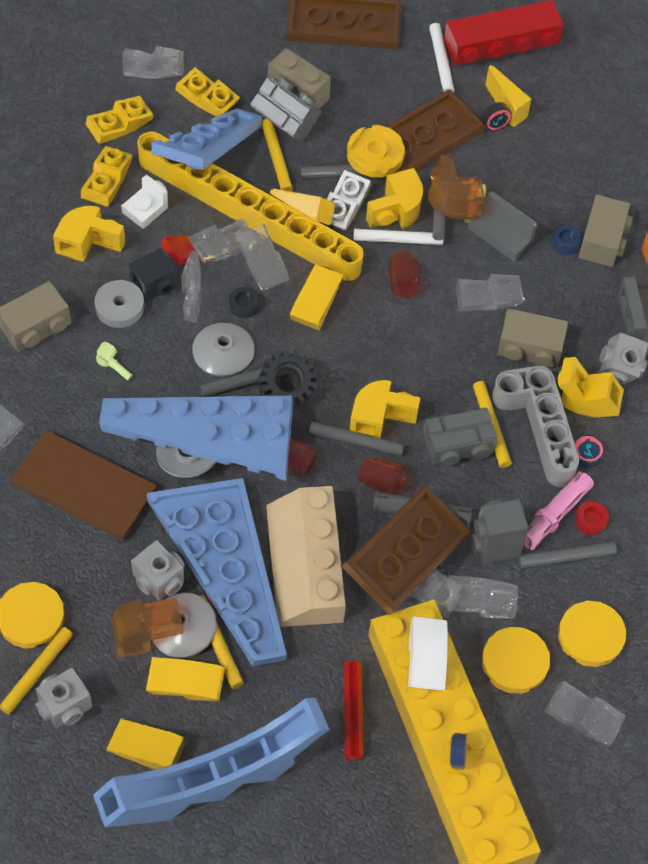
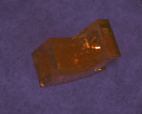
(455, 195)
(139, 623)

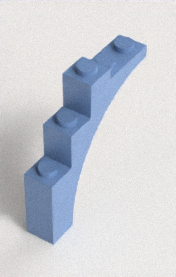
(212, 776)

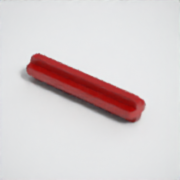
(353, 710)

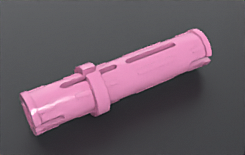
(548, 519)

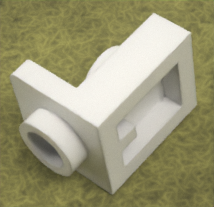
(147, 202)

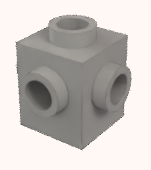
(624, 358)
(158, 571)
(63, 698)

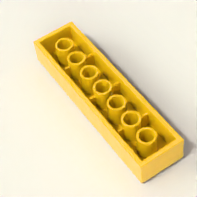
(474, 803)

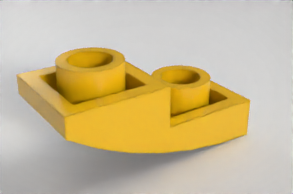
(207, 95)
(123, 119)
(107, 176)
(185, 678)

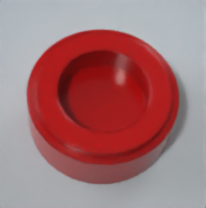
(591, 518)

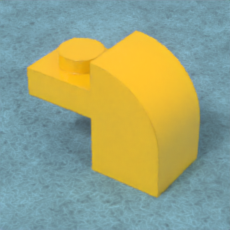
(401, 202)
(83, 228)
(589, 394)
(376, 403)

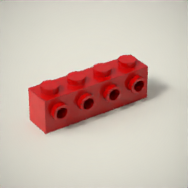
(503, 32)

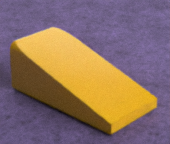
(507, 92)
(312, 206)
(316, 297)
(146, 745)

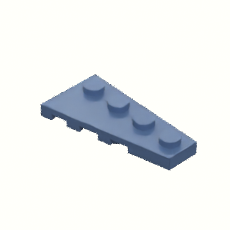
(209, 141)

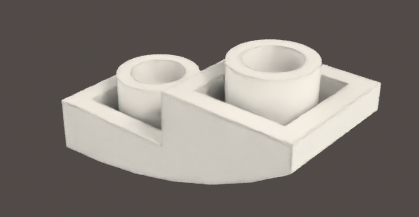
(348, 198)
(428, 653)

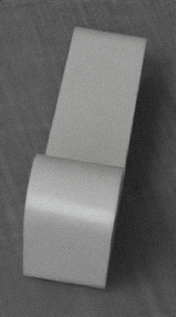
(543, 425)

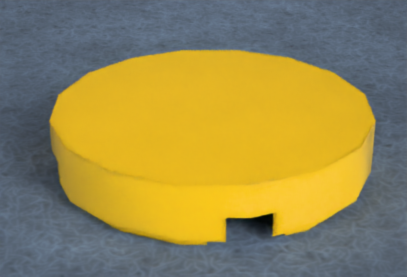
(375, 151)
(31, 615)
(592, 633)
(515, 660)

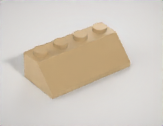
(306, 558)

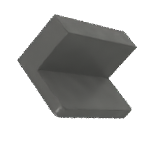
(504, 227)
(634, 308)

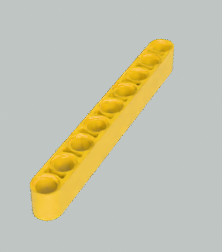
(242, 200)

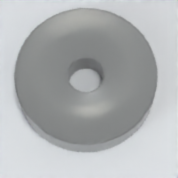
(122, 315)

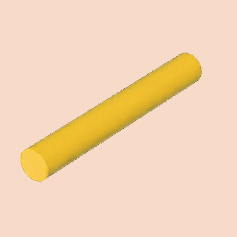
(276, 155)
(485, 402)
(226, 659)
(36, 670)

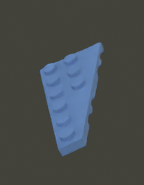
(219, 429)
(221, 546)

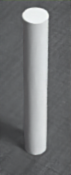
(441, 57)
(395, 236)

